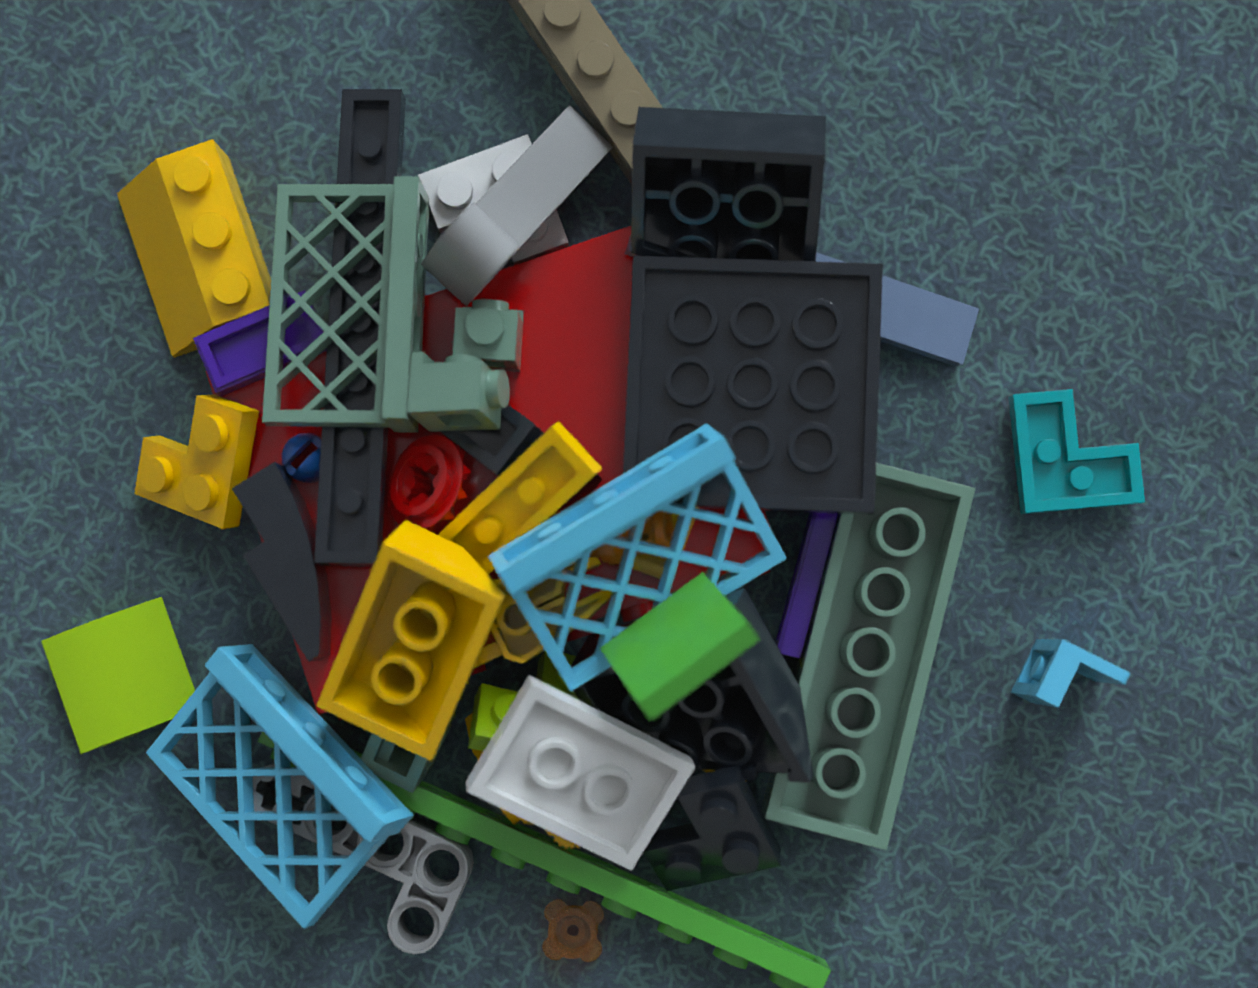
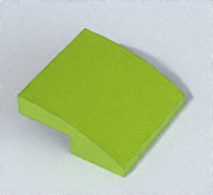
(119, 674)

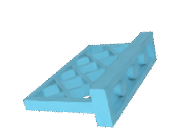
(626, 505)
(316, 752)

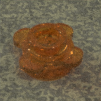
(585, 943)

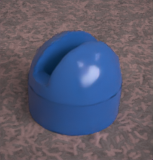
(309, 470)

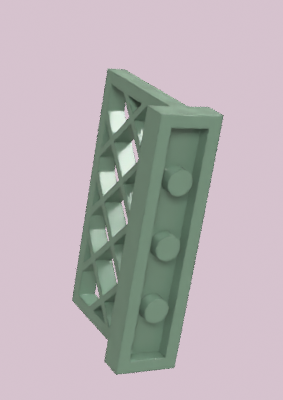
(399, 292)

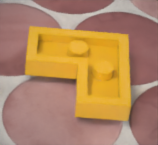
(201, 475)

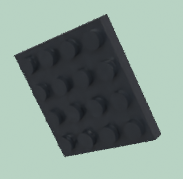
(770, 361)

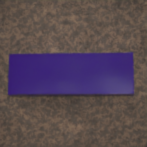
(805, 583)

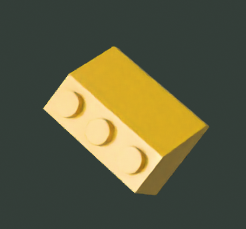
(195, 243)
(412, 640)

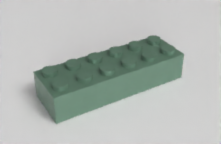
(872, 655)

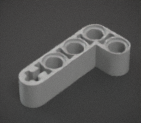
(515, 206)
(410, 867)

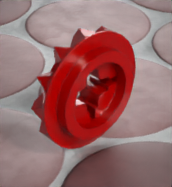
(409, 482)

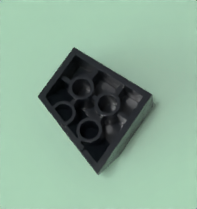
(727, 184)
(738, 716)

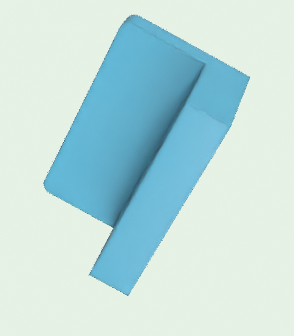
(1052, 668)

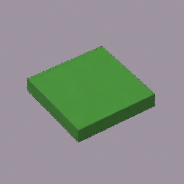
(679, 645)

